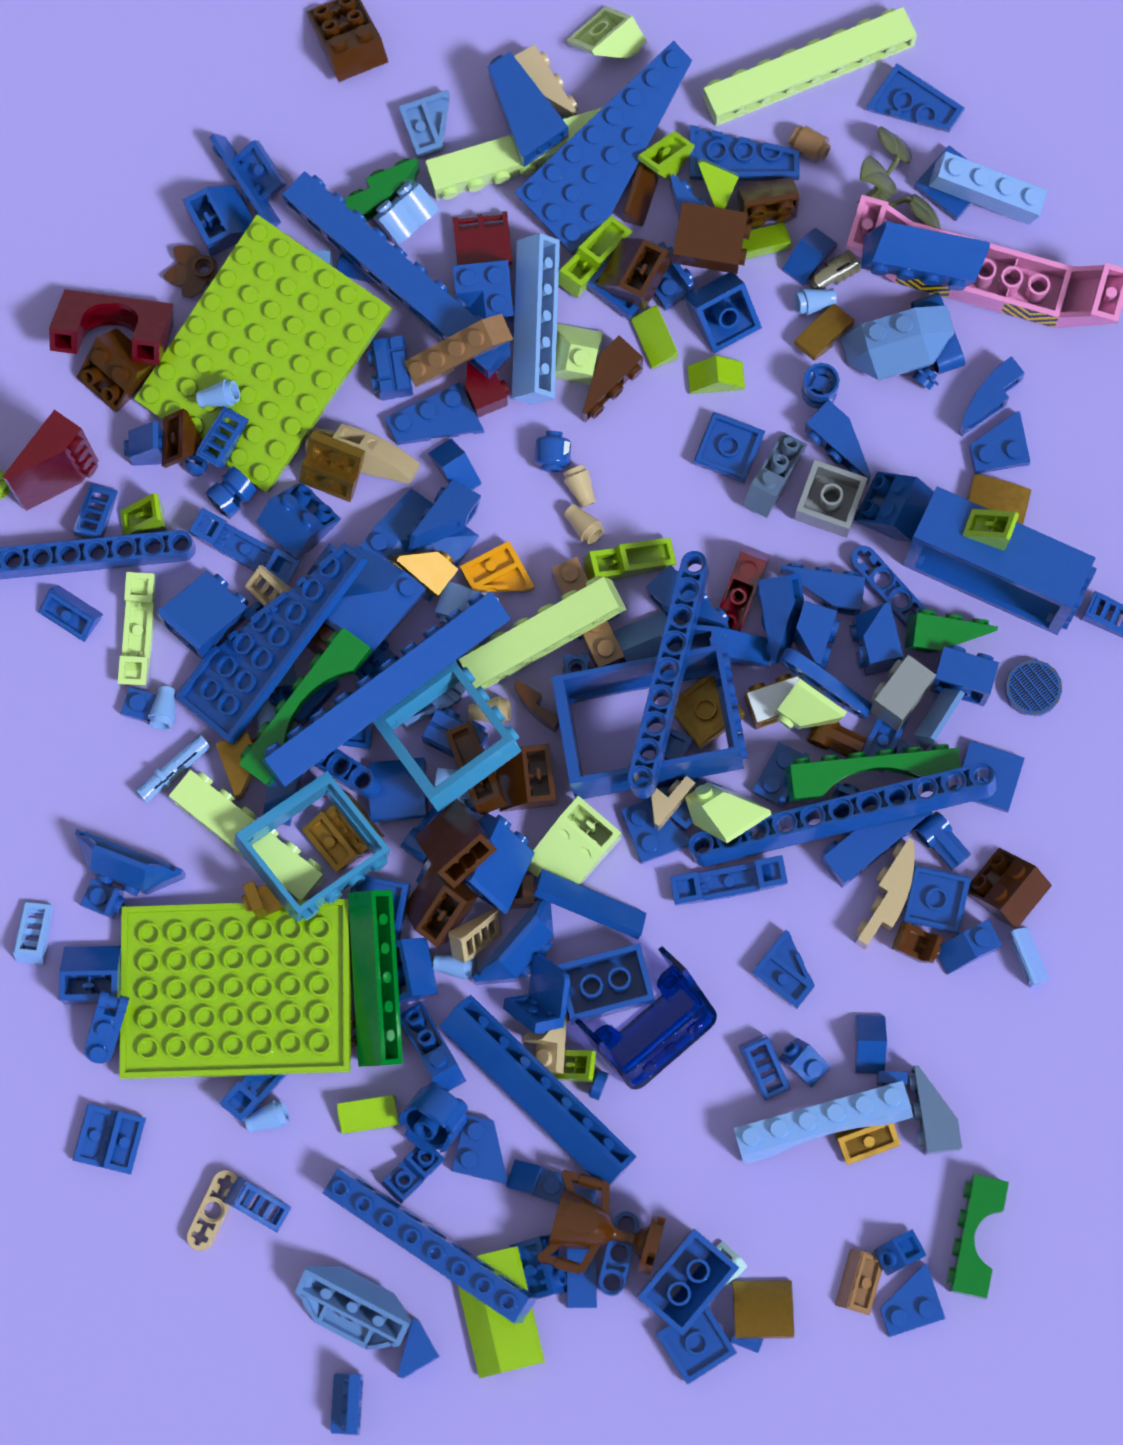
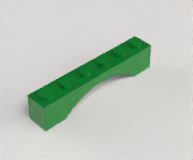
(340, 659)
(813, 779)

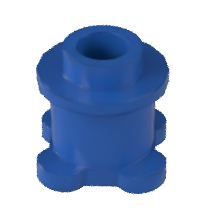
(571, 662)

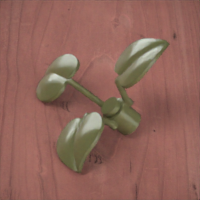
(875, 173)

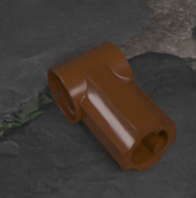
(836, 738)

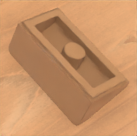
(859, 1282)

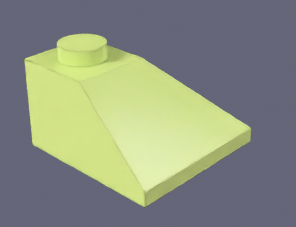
(609, 34)
(577, 353)
(807, 708)
(723, 811)

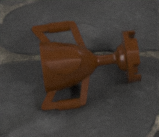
(587, 1226)

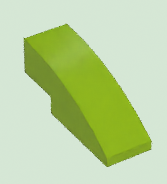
(592, 256)
(630, 559)

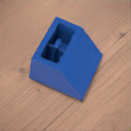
(218, 216)
(894, 505)
(297, 519)
(814, 631)
(87, 972)

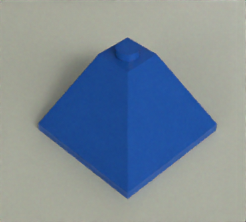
(391, 533)
(375, 601)

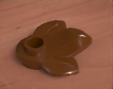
(187, 270)

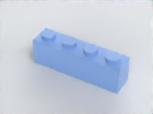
(987, 188)

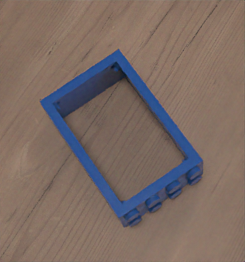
(1031, 579)
(637, 676)

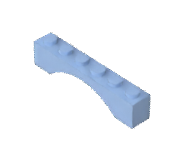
(864, 1109)

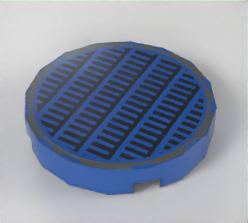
(1033, 688)

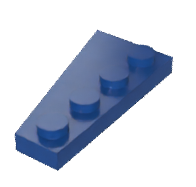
(742, 156)

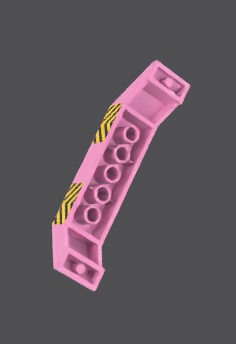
(1014, 280)

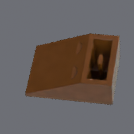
(347, 37)

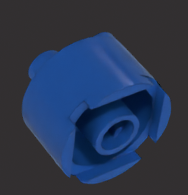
(433, 1118)

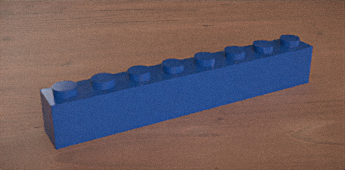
(537, 1091)

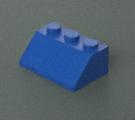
(687, 1282)

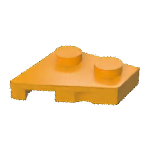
(497, 571)

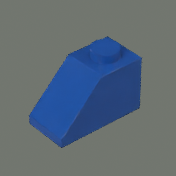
(144, 445)
(969, 947)

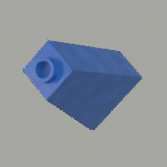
(526, 111)

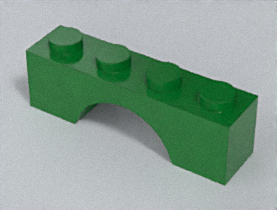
(970, 1273)

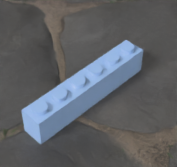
(535, 319)

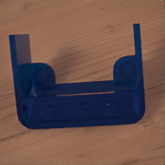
(659, 1031)

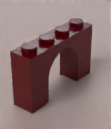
(83, 311)

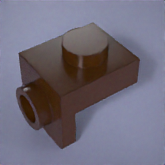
(917, 943)

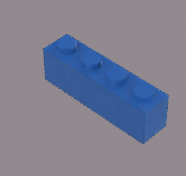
(866, 846)

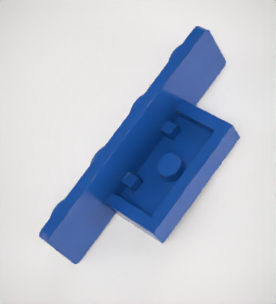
(254, 173)

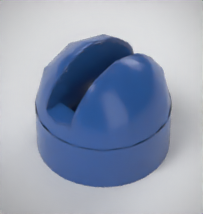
(194, 469)

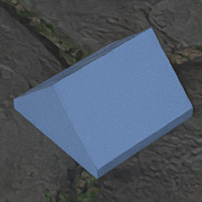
(643, 637)

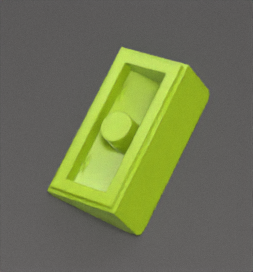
(767, 241)
(655, 337)
(368, 1114)

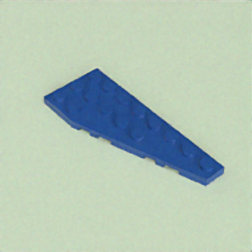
(591, 171)
(247, 668)

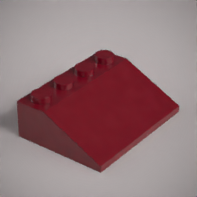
(51, 462)

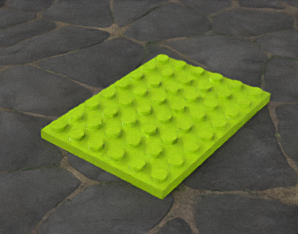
(278, 329)
(234, 992)

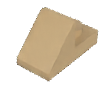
(664, 806)
(550, 1048)

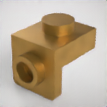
(260, 900)

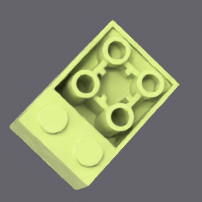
(575, 843)

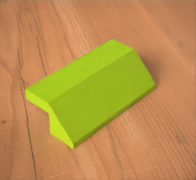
(494, 1339)

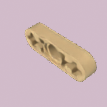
(196, 1227)

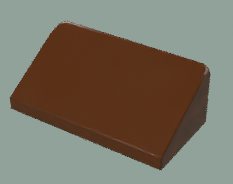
(640, 195)

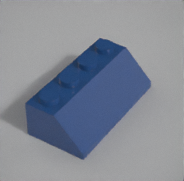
(923, 255)

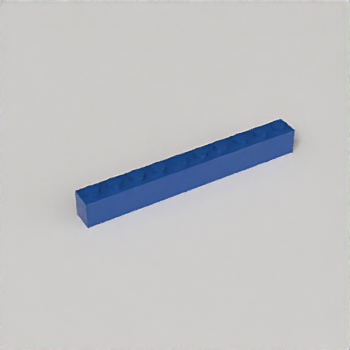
(386, 264)
(385, 689)

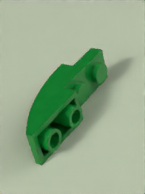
(382, 186)

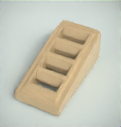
(271, 581)
(459, 936)

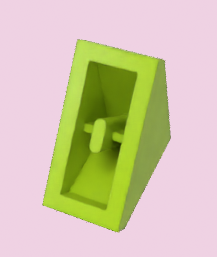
(667, 155)
(718, 181)
(716, 375)
(144, 516)
(991, 527)
(578, 1066)

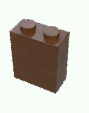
(711, 238)
(455, 843)

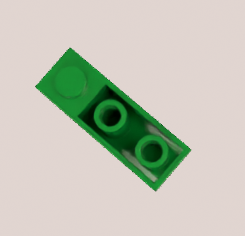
(932, 632)

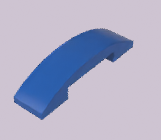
(242, 547)
(729, 881)
(249, 1094)

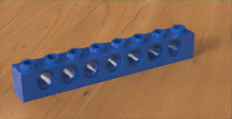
(430, 1245)

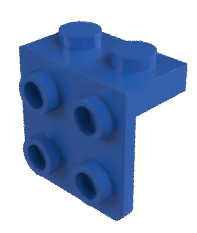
(546, 1001)

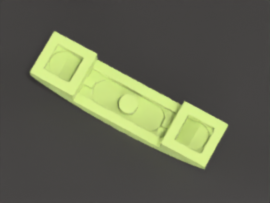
(138, 629)

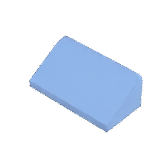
(1028, 957)

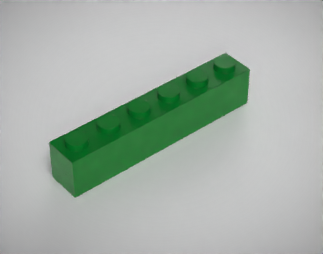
(375, 978)

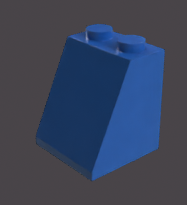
(204, 613)
(501, 873)

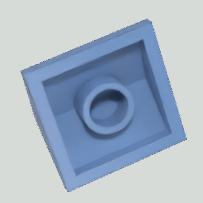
(938, 716)

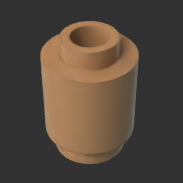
(810, 143)

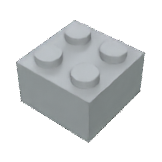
(830, 498)
(902, 693)

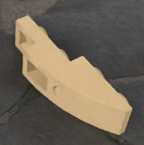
(380, 456)
(895, 885)

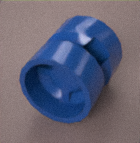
(820, 385)
(231, 492)

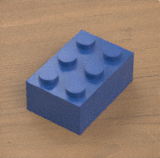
(607, 983)

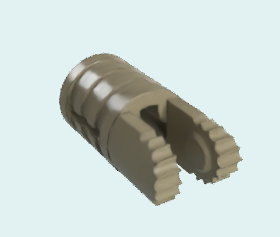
(829, 273)

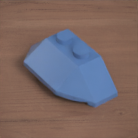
(899, 341)
(353, 1307)

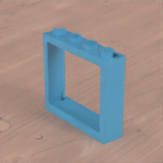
(473, 771)
(286, 810)

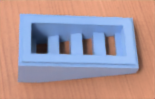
(39, 954)

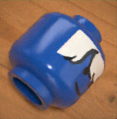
(552, 452)

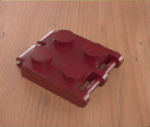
(482, 241)

